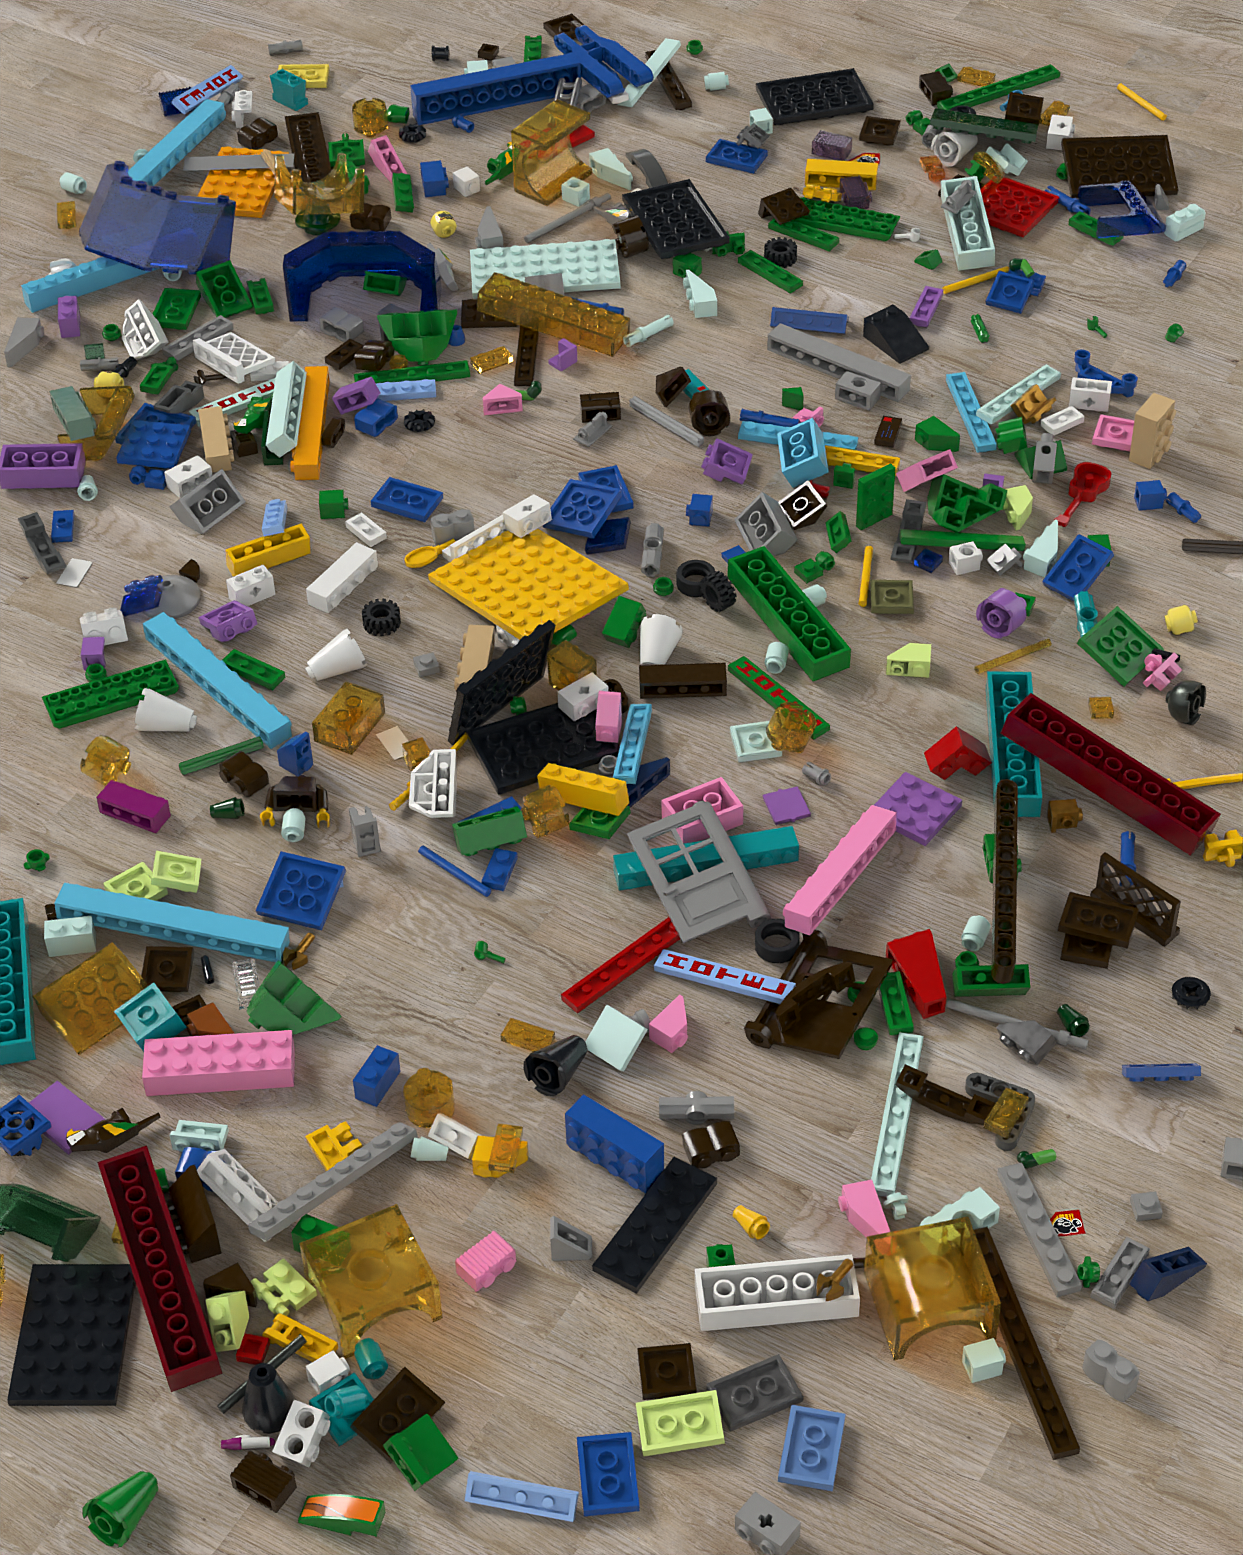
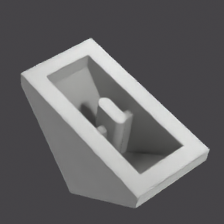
(568, 1241)

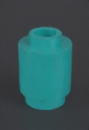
(370, 1359)
(345, 1402)

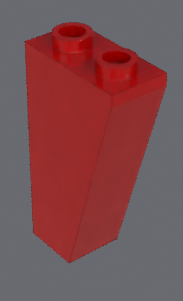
(920, 971)

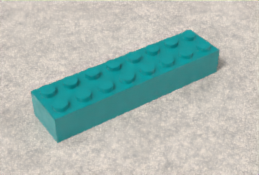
(1009, 759)
(16, 995)

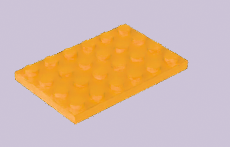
(248, 187)

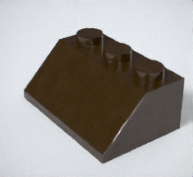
(193, 1217)

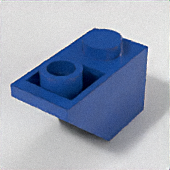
(296, 754)

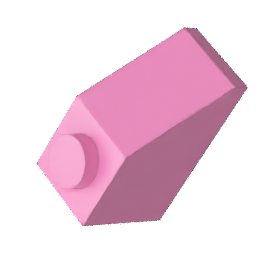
(608, 716)
(670, 1026)

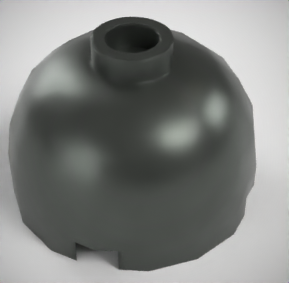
(1185, 701)

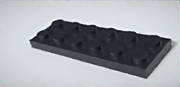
(654, 1225)

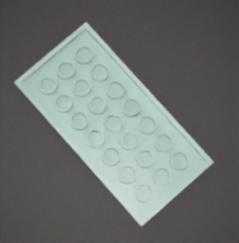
(582, 264)

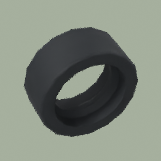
(690, 568)
(776, 954)

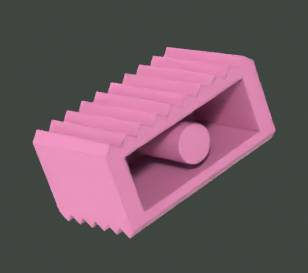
(485, 1261)

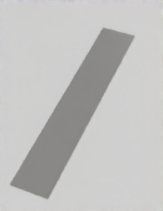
(231, 162)

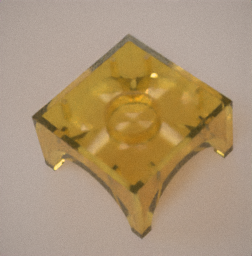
(327, 196)
(369, 1274)

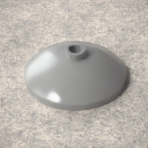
(178, 597)

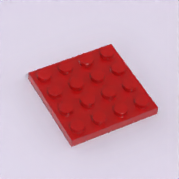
(1015, 205)

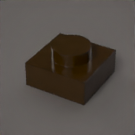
(488, 51)

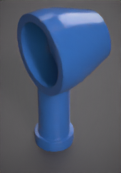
(457, 336)

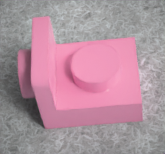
(806, 414)

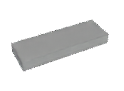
(1119, 1273)

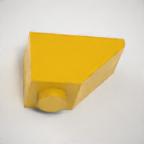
(482, 1155)

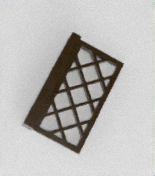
(1149, 919)

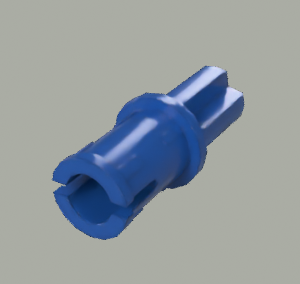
(1174, 273)
(1183, 507)

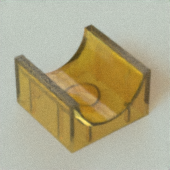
(544, 152)
(930, 1281)

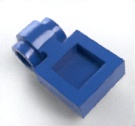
(153, 479)

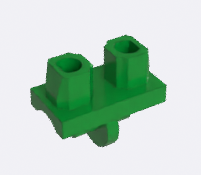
(736, 245)

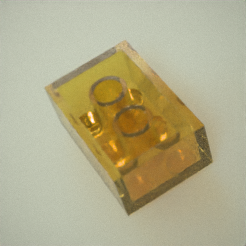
(348, 718)

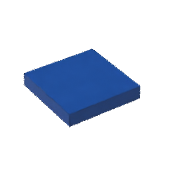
(1010, 292)

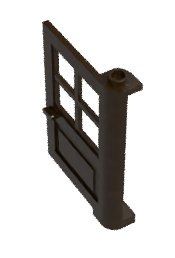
(823, 1025)

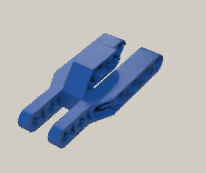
(611, 52)

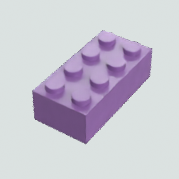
(41, 465)

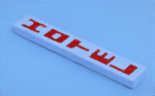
(207, 89)
(723, 976)

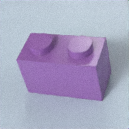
(68, 316)
(356, 395)

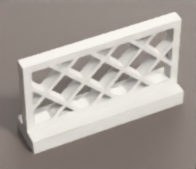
(226, 357)

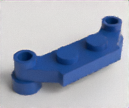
(1087, 371)

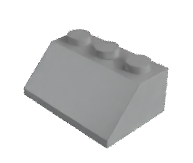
(208, 503)
(766, 525)

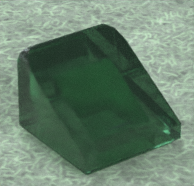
(94, 351)

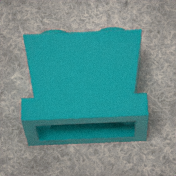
(289, 89)

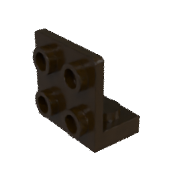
(783, 206)

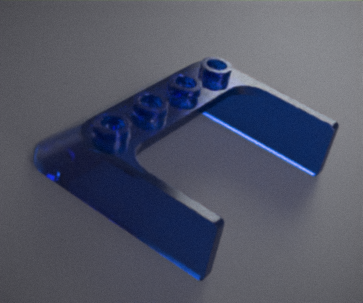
(1142, 216)

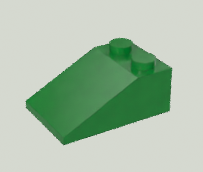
(223, 290)

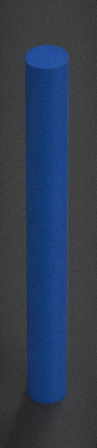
(455, 871)

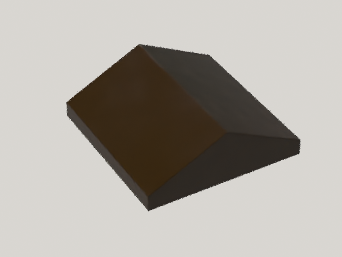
(803, 506)

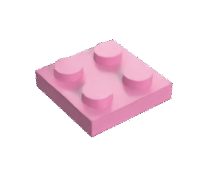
(1113, 432)

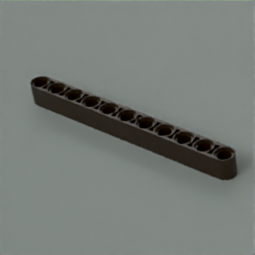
(1004, 882)

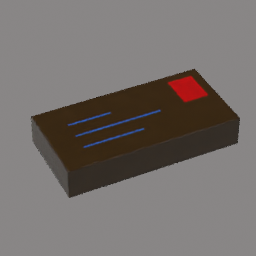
(888, 431)

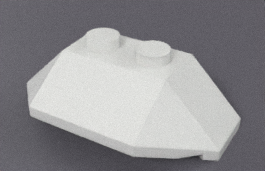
(142, 332)
(435, 785)

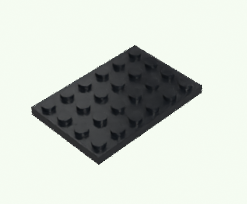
(814, 96)
(676, 219)
(501, 681)
(523, 744)
(72, 1335)

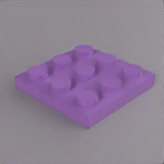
(919, 807)

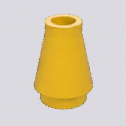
(753, 1223)

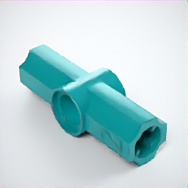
(1085, 612)

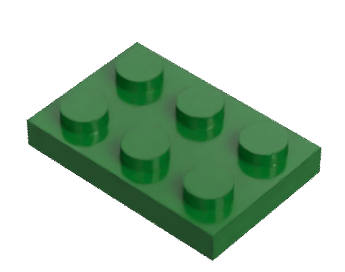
(176, 307)
(875, 496)

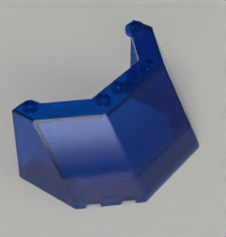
(156, 226)
(351, 255)

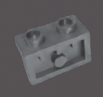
(754, 135)

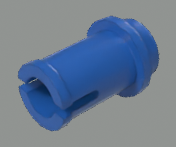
(459, 122)

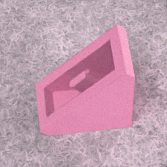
(502, 400)

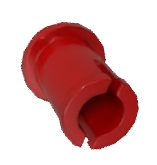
(822, 490)

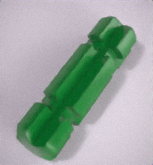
(980, 328)

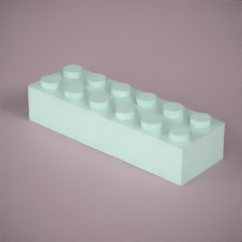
(969, 228)

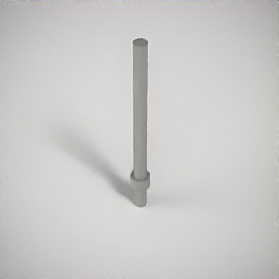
(596, 201)
(1062, 1037)

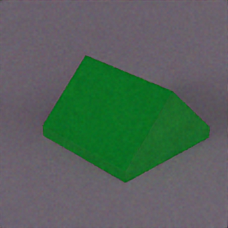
(1027, 456)

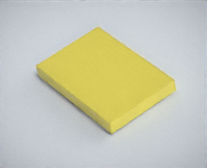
(314, 74)

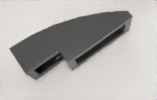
(180, 398)

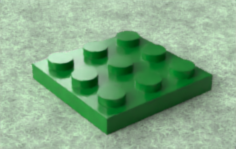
(1119, 645)

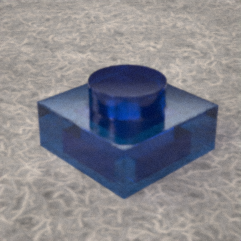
(928, 560)

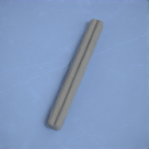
(666, 421)

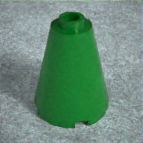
(120, 1508)

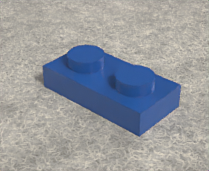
(499, 869)

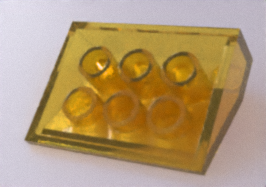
(85, 998)

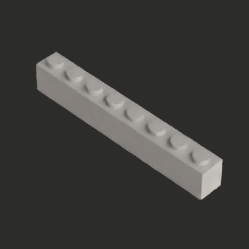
(836, 360)

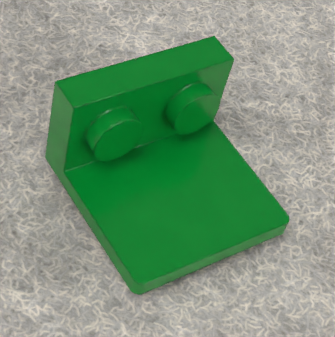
(420, 1452)

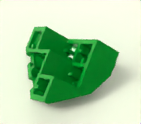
(419, 334)
(960, 504)
(288, 1004)

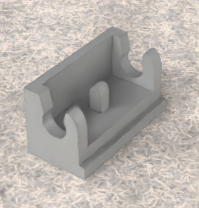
(364, 832)

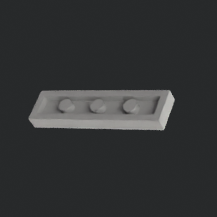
(208, 331)

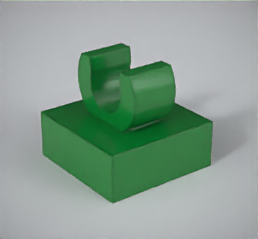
(976, 170)
(844, 476)

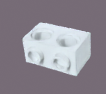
(295, 1431)

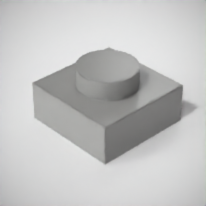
(426, 664)
(1146, 1206)

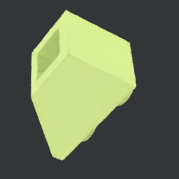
(1018, 505)
(910, 661)
(227, 1319)

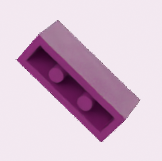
(133, 806)

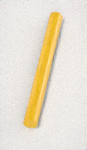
(1141, 101)
(973, 280)
(865, 576)

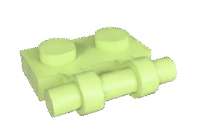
(288, 1283)

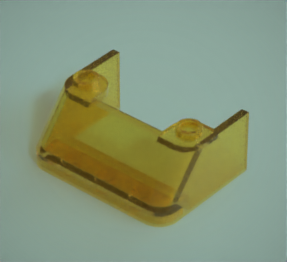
(114, 405)

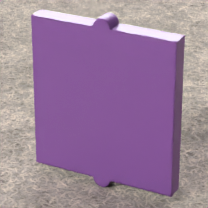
(786, 805)

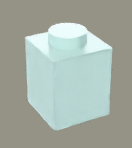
(983, 1360)

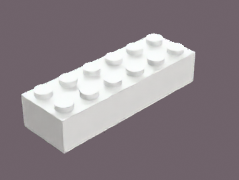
(772, 1293)

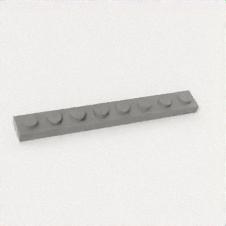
(332, 1181)

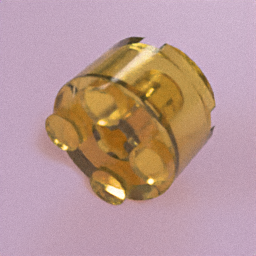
(369, 116)
(790, 727)
(105, 760)
(545, 811)
(426, 1095)

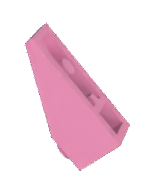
(385, 157)
(863, 1208)

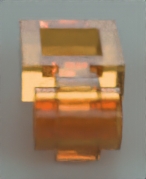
(934, 168)

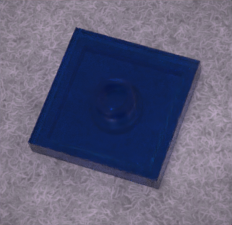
(610, 537)

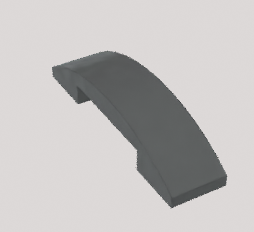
(649, 166)
(911, 519)
(40, 543)

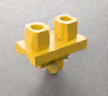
(1223, 850)

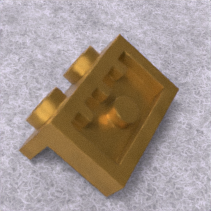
(1032, 405)

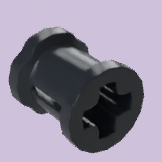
(440, 53)

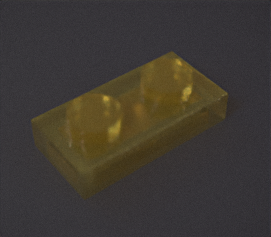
(976, 77)
(1055, 108)
(66, 215)
(491, 359)
(526, 1035)
(1006, 1112)
(505, 1148)

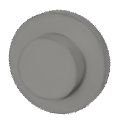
(607, 765)

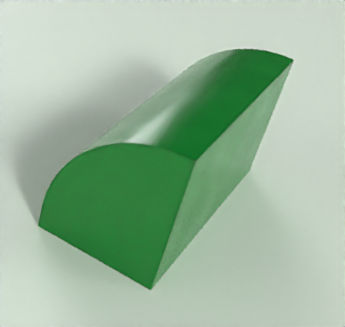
(384, 283)

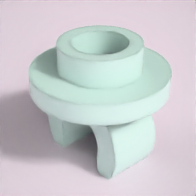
(139, 154)
(896, 1203)

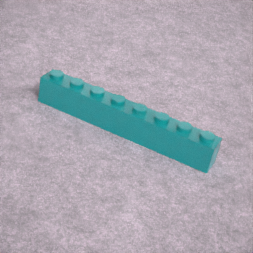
(754, 849)

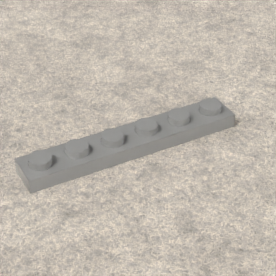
(1039, 1230)

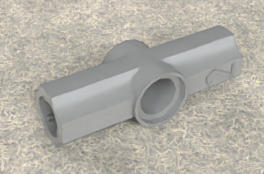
(652, 550)
(696, 1107)

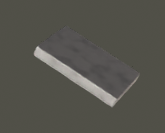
(755, 1392)

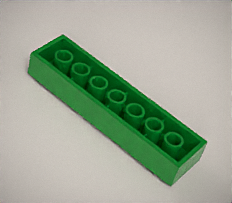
(789, 613)

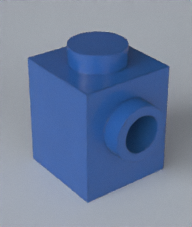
(1150, 495)
(700, 510)

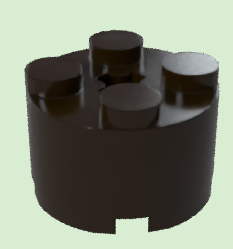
(630, 236)
(709, 412)

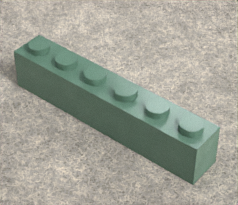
(72, 413)

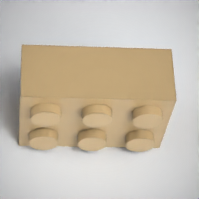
(1152, 430)

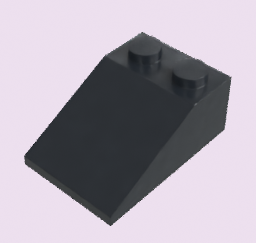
(894, 334)

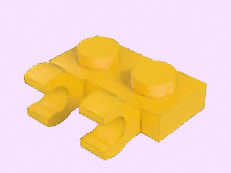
(826, 194)
(326, 1144)

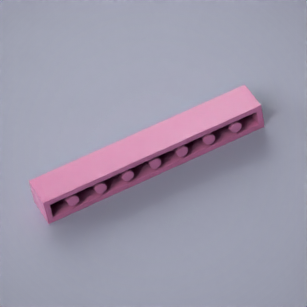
(839, 870)

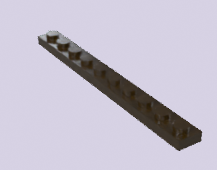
(1027, 1357)

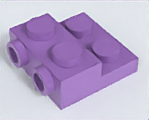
(726, 461)
(229, 620)

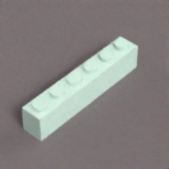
(286, 409)

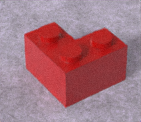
(956, 751)

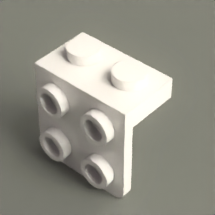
(106, 625)

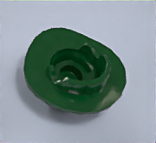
(317, 223)

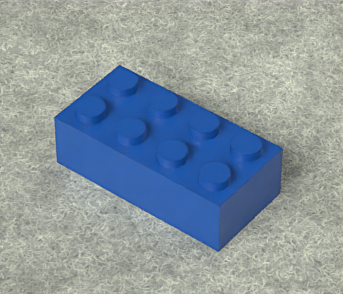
(614, 1143)

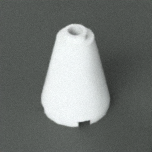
(953, 146)
(658, 639)
(336, 658)
(163, 714)

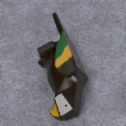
(108, 1133)

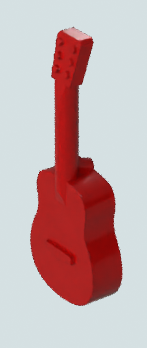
(1087, 483)

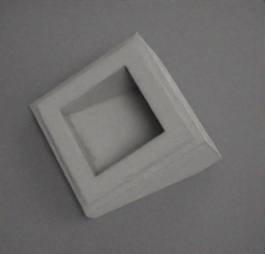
(1160, 199)

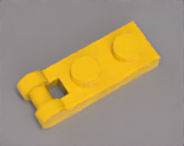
(316, 1345)

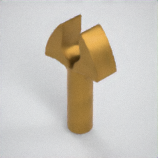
(301, 959)
(834, 1280)

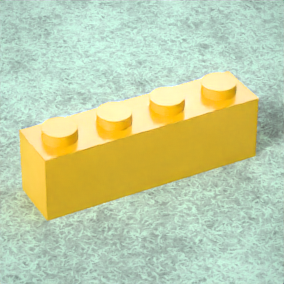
(829, 172)
(268, 550)
(586, 788)

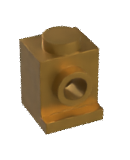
(1063, 814)

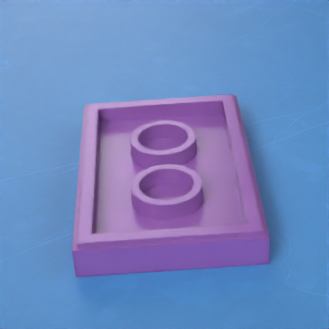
(64, 1112)

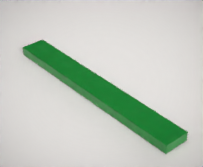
(1001, 88)

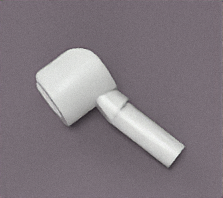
(913, 236)

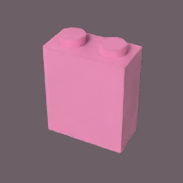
(926, 470)

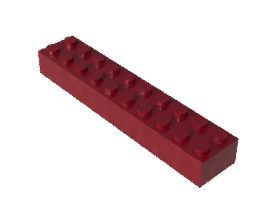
(1110, 773)
(159, 1269)

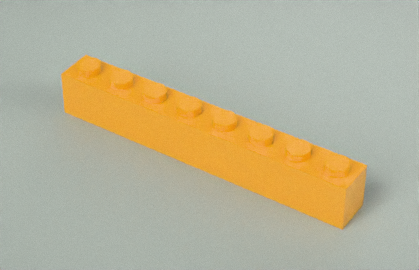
(309, 447)

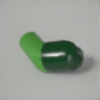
(1021, 264)
(532, 392)
(1035, 1159)

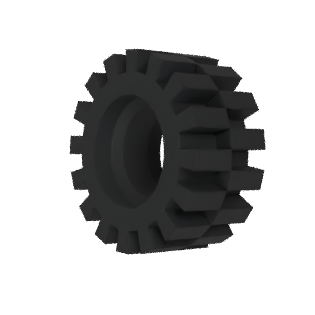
(781, 251)
(718, 591)
(381, 625)

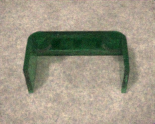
(46, 1220)

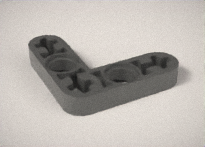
(996, 1084)

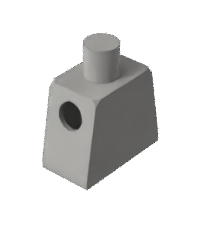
(1044, 459)

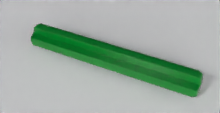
(219, 755)

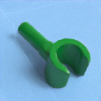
(1093, 325)
(170, 361)
(482, 952)

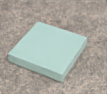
(752, 742)
(615, 1038)

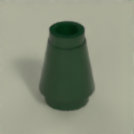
(228, 809)
(1073, 1020)

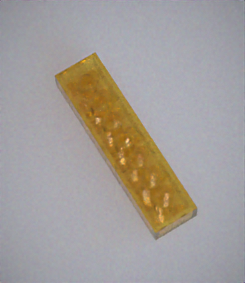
(553, 314)

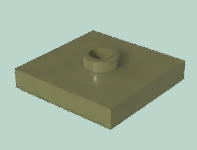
(892, 596)

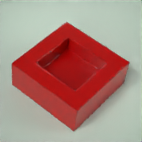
(253, 1349)

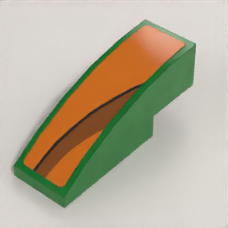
(343, 1513)

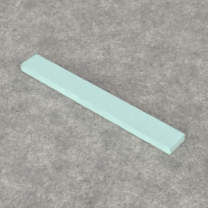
(895, 1118)

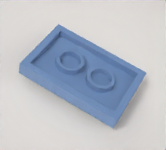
(811, 1448)

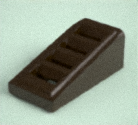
(244, 443)

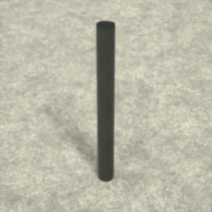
(276, 1361)

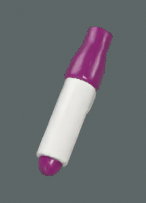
(247, 1442)

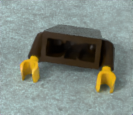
(298, 793)

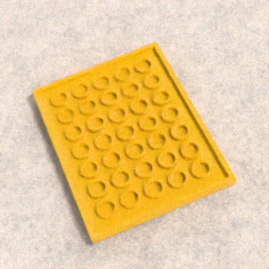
(528, 582)

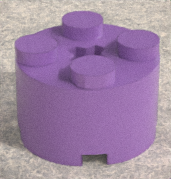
(1001, 613)

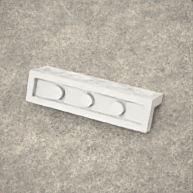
(474, 539)
(236, 1193)

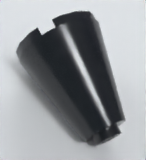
(555, 1064)
(266, 1399)

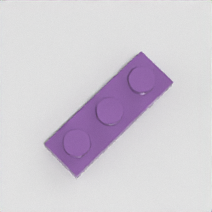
(926, 306)

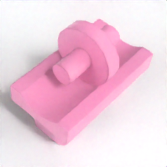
(1169, 667)

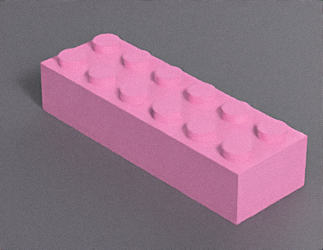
(218, 1063)

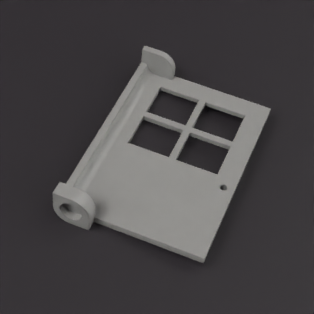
(710, 896)

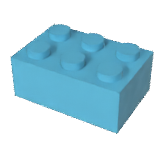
(802, 452)

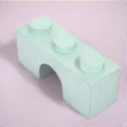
(975, 1205)

